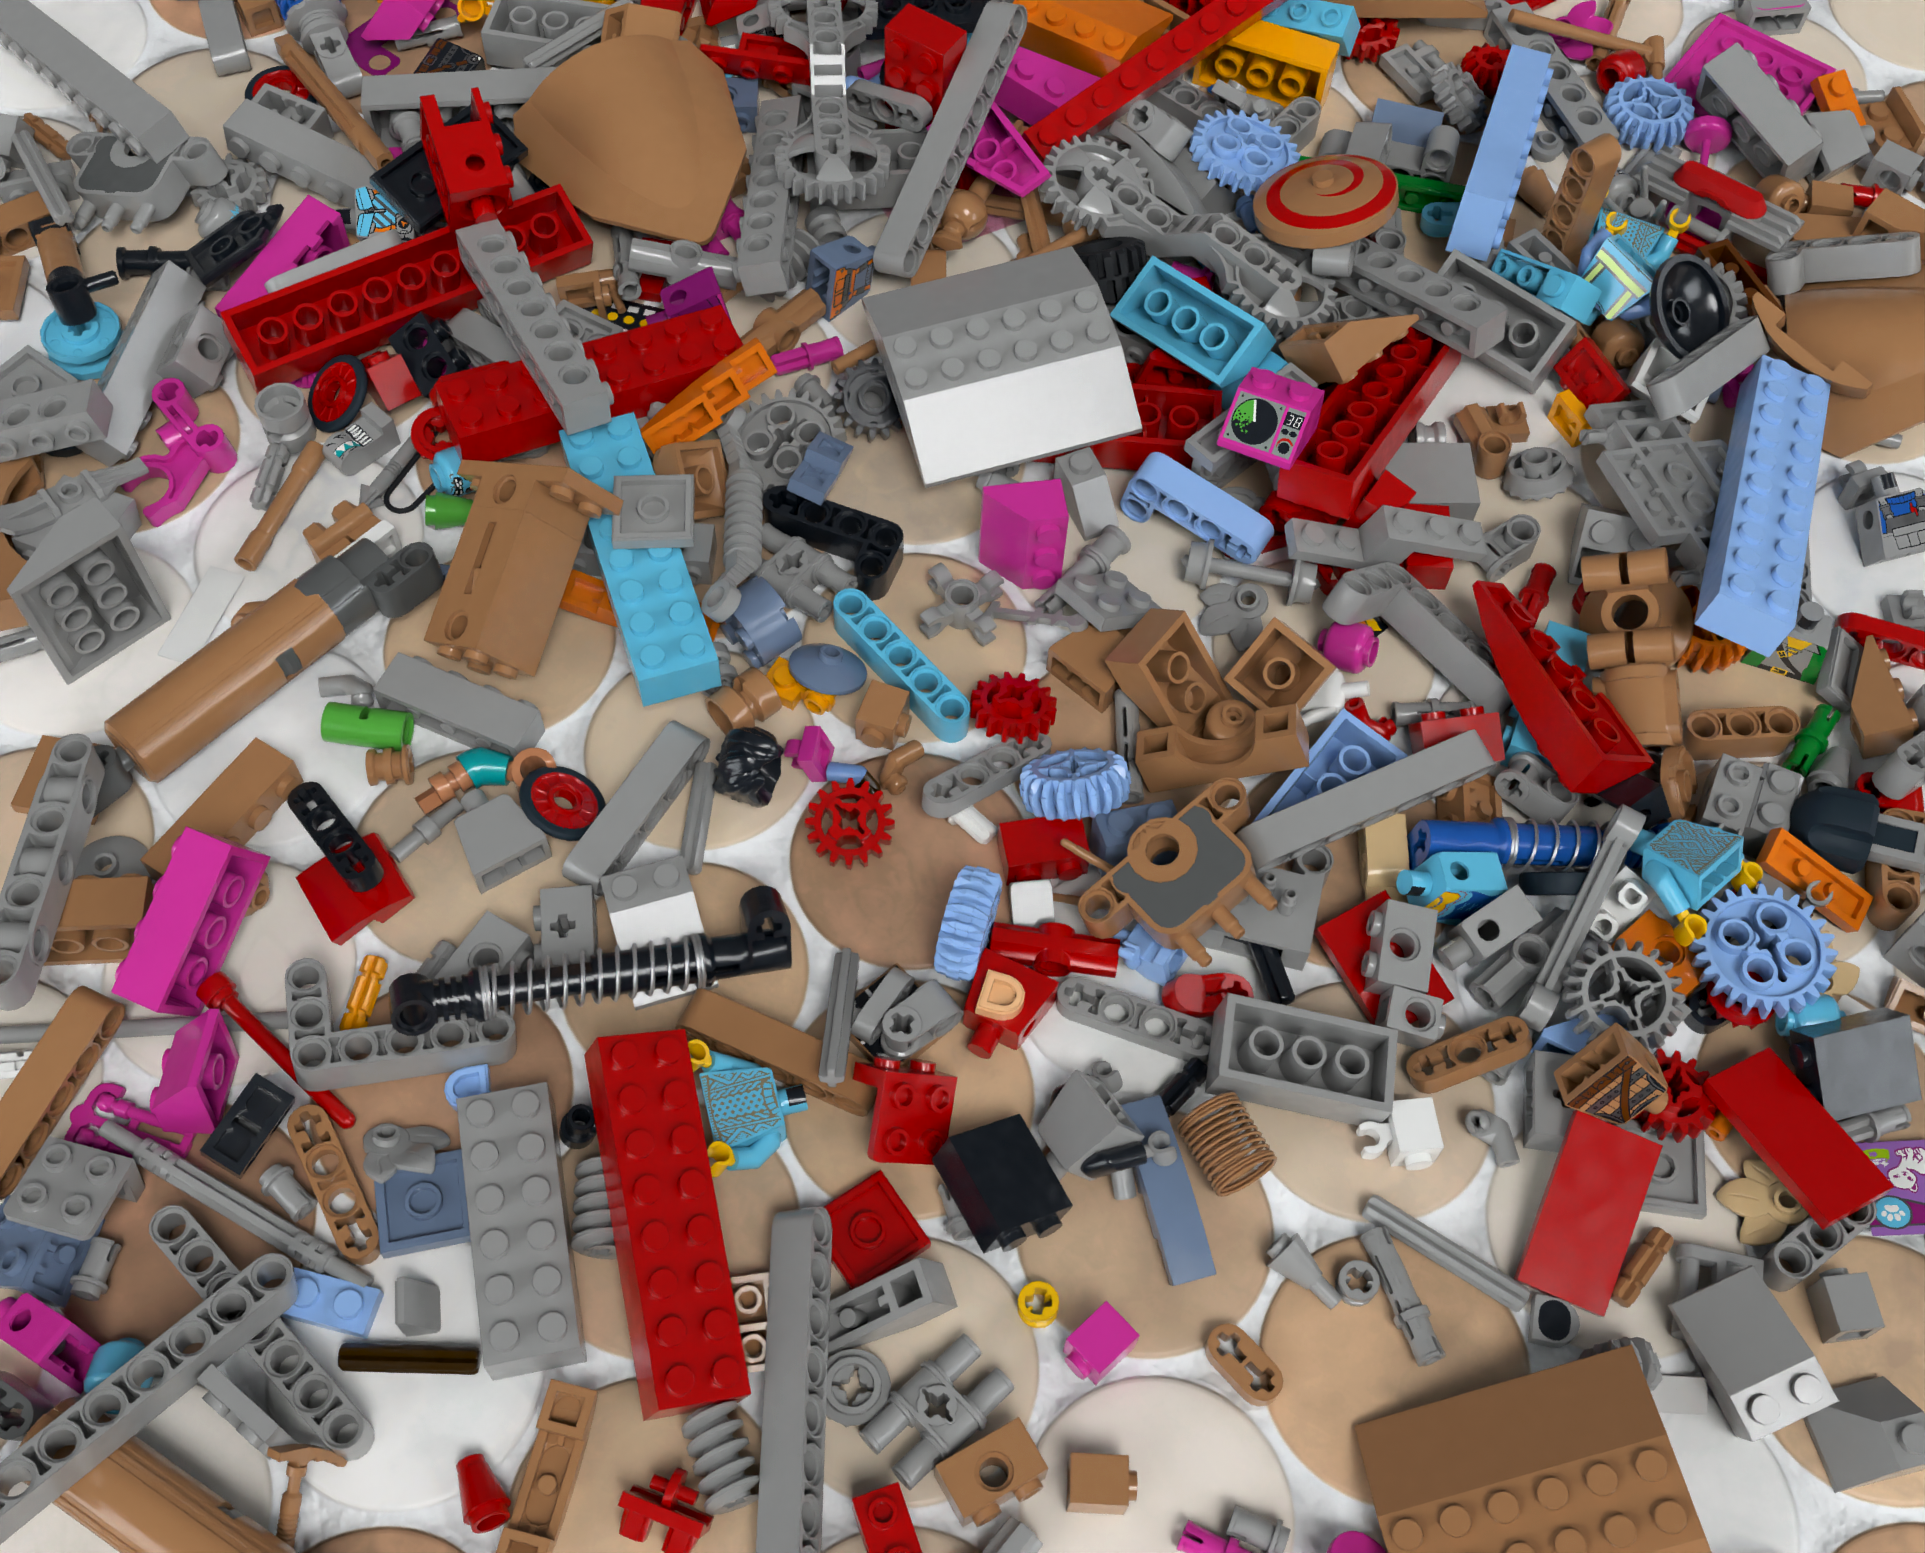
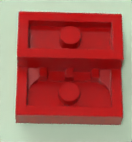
(346, 911)

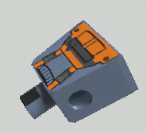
(840, 273)

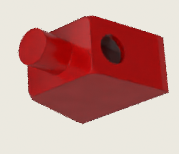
(1038, 999)

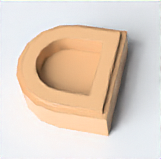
(1000, 997)

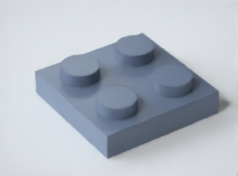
(423, 1209)

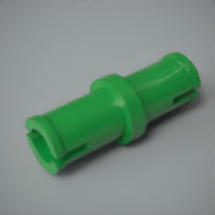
(1812, 739)

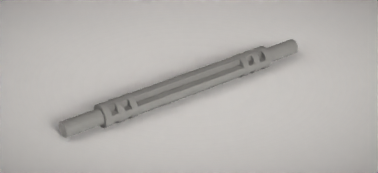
(233, 1205)

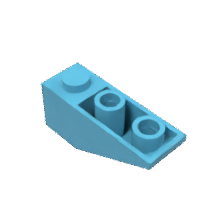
(1550, 284)

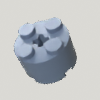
(761, 624)

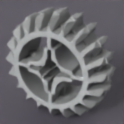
(1618, 979)

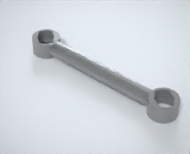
(1544, 993)

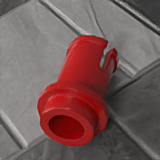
(1865, 195)

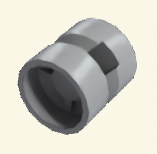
(285, 416)

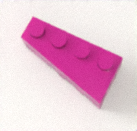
(306, 236)

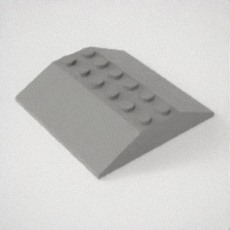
(1003, 365)

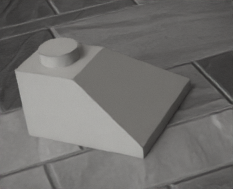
(1868, 1435)

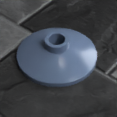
(827, 669)

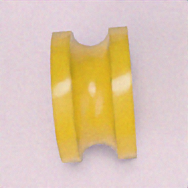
(1048, 1314)

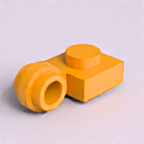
(792, 691)

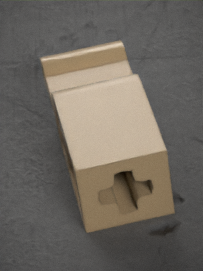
(1383, 856)

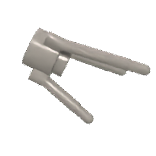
(1642, 207)

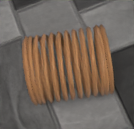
(1223, 1147)

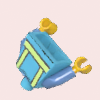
(1617, 271)

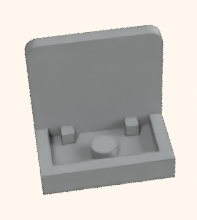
(72, 1188)

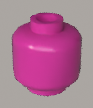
(1349, 646)

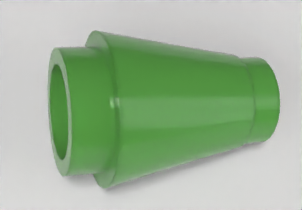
(446, 510)

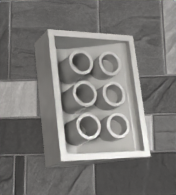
(86, 591)

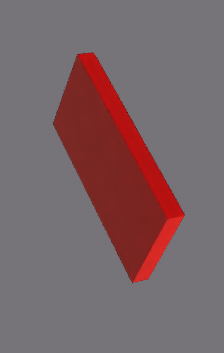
(1796, 1138)
(1588, 1213)

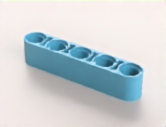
(897, 648)

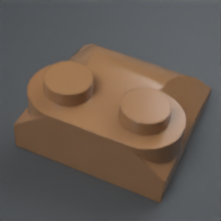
(709, 470)

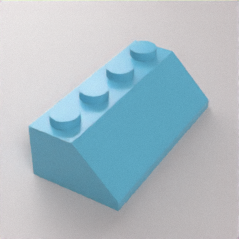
(1193, 324)

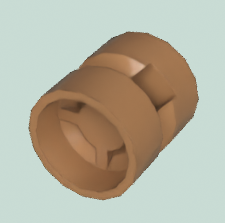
(747, 700)

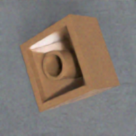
(1280, 669)

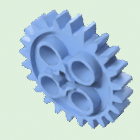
(1240, 149)
(1764, 951)

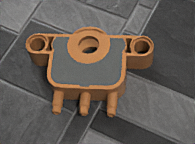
(1193, 891)

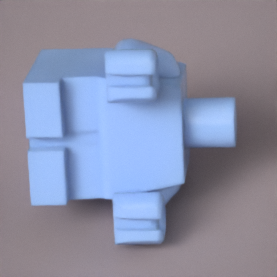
(1148, 957)

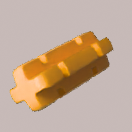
(364, 993)

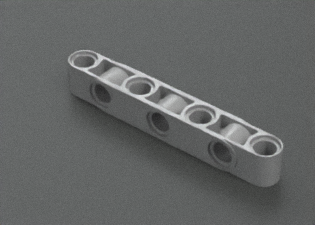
(46, 865)

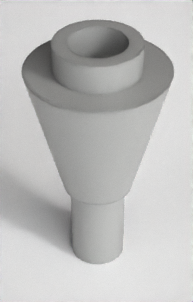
(1296, 1263)

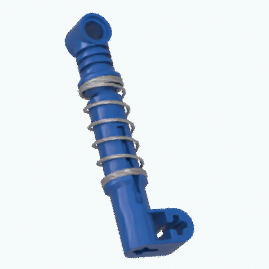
(1516, 842)

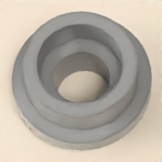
(1546, 146)

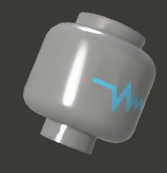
(215, 214)

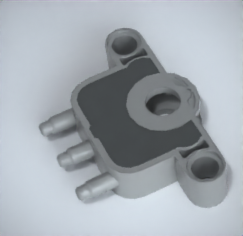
(134, 187)

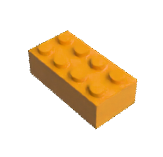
(1273, 64)

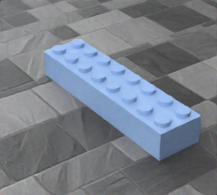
(1501, 154)

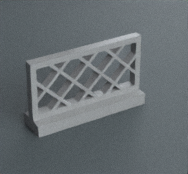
(1221, 464)

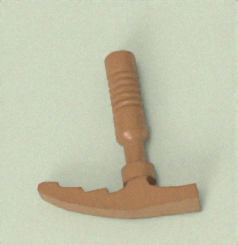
(298, 1458)

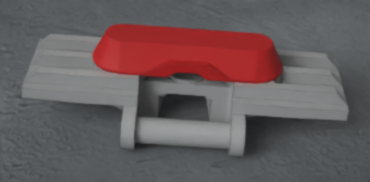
(1740, 205)

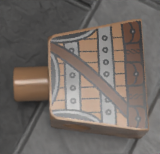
(1613, 1078)

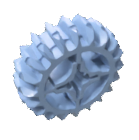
(1648, 112)
(1075, 784)
(967, 922)

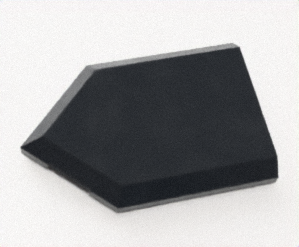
(232, 243)

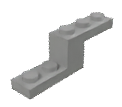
(1385, 537)

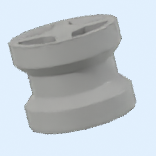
(1428, 433)

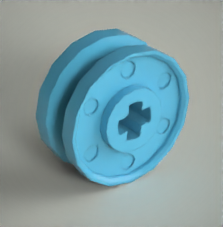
(85, 347)

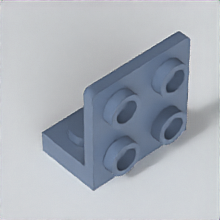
(39, 1260)

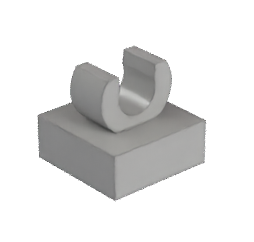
(1857, 484)
(1905, 609)

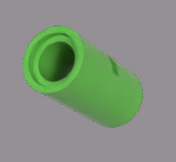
(366, 726)

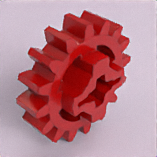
(1375, 38)
(1013, 707)
(837, 836)
(1684, 1098)

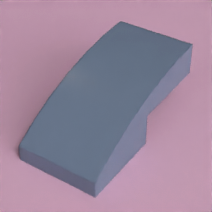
(820, 468)

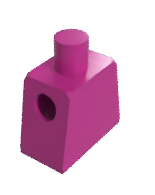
(39, 1330)

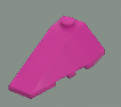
(1005, 155)

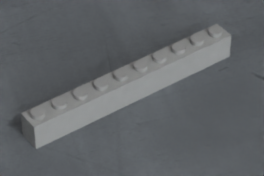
(89, 81)

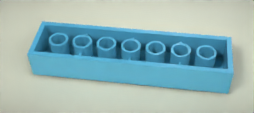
(645, 586)

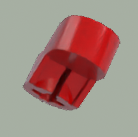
(1280, 511)
(1189, 992)

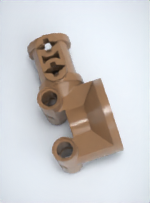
(1638, 659)

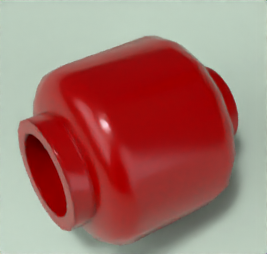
(1619, 66)

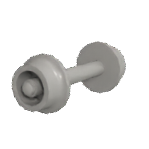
(1300, 581)

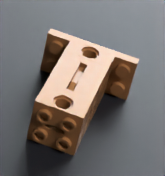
(513, 563)

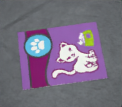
(1904, 1206)

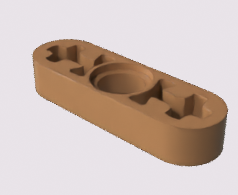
(1475, 1038)

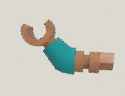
(481, 768)

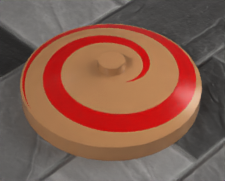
(1326, 201)

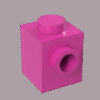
(1099, 1344)

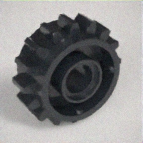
(855, 410)

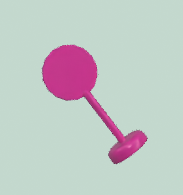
(1706, 136)

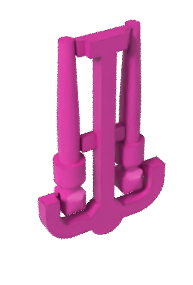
(105, 1098)

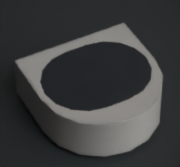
(1552, 1321)

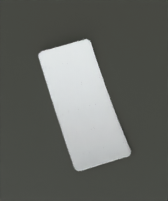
(1681, 1395)

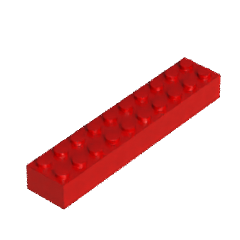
(373, 297)

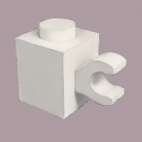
(1408, 1133)

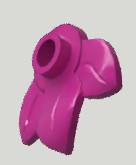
(1582, 16)

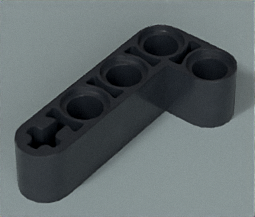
(831, 534)

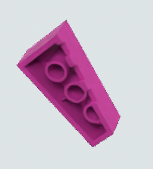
(1039, 85)

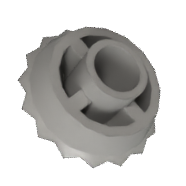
(1538, 474)

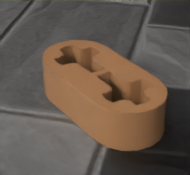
(1251, 1357)

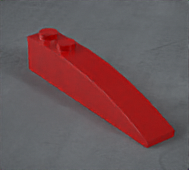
(1571, 725)

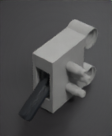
(1281, 935)

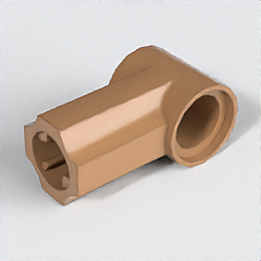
(1488, 445)

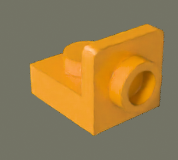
(1568, 417)

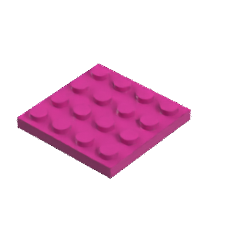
(1787, 65)

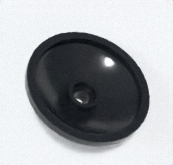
(1687, 304)

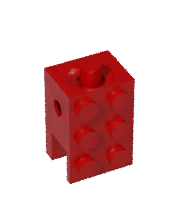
(466, 164)

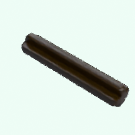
(409, 1358)

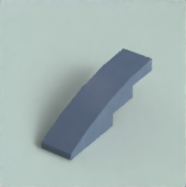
(1170, 1201)

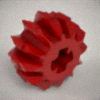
(1486, 66)

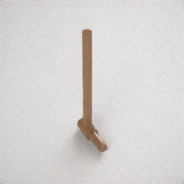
(1651, 49)

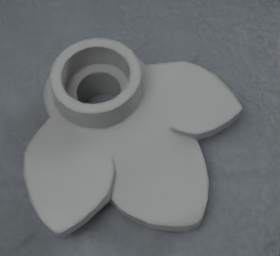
(1230, 615)
(397, 1148)

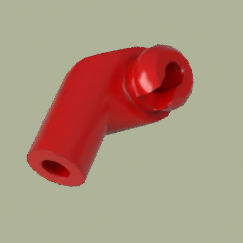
(1383, 727)

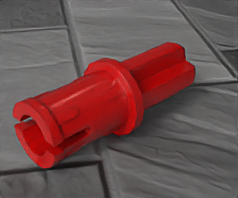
(1535, 594)

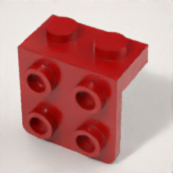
(909, 1109)

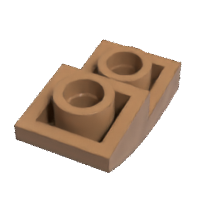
(751, 1305)

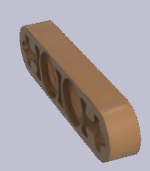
(329, 1186)

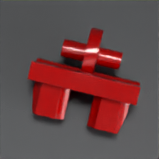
(645, 1507)

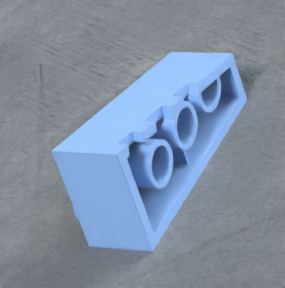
(1340, 755)

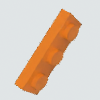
(1798, 866)

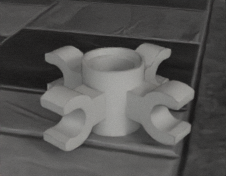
(961, 616)

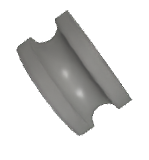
(1358, 1269)

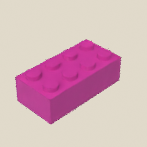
(189, 922)

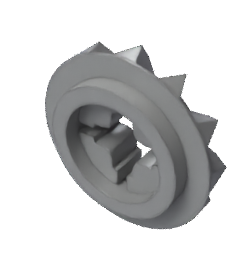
(871, 1375)

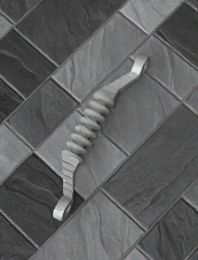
(742, 521)

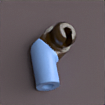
(842, 771)

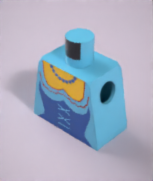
(1454, 884)

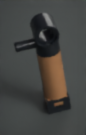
(64, 272)

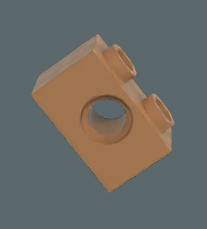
(1007, 1448)

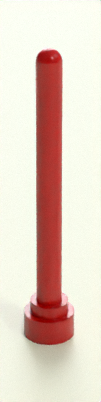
(220, 993)

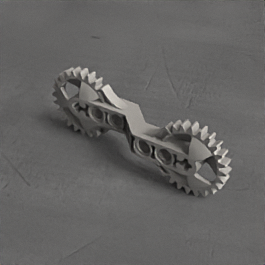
(829, 128)
(1123, 204)

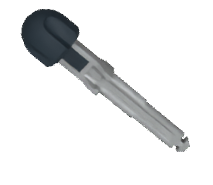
(1849, 830)

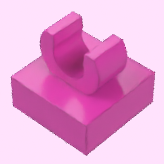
(811, 753)

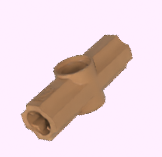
(782, 328)

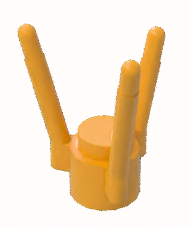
(472, 9)

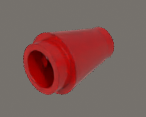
(481, 1495)

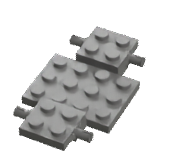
(1660, 478)

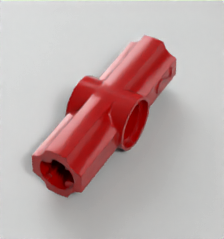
(1056, 949)

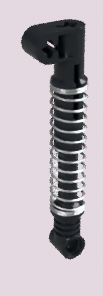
(702, 960)

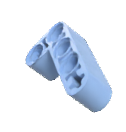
(1197, 506)

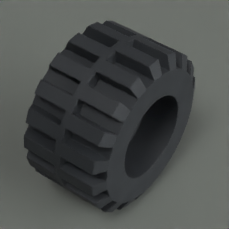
(1113, 263)

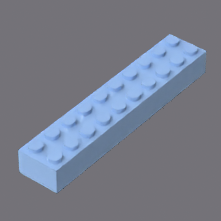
(1764, 507)

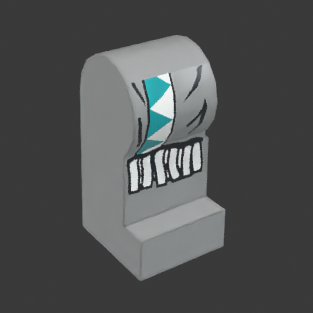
(362, 441)

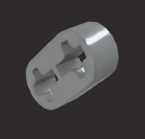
(889, 993)

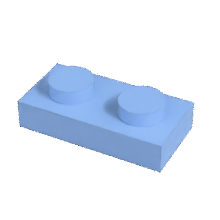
(334, 1304)

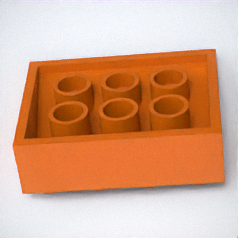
(1091, 33)

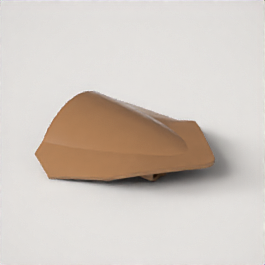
(637, 136)
(1878, 332)

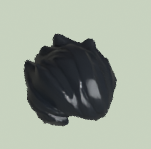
(748, 766)

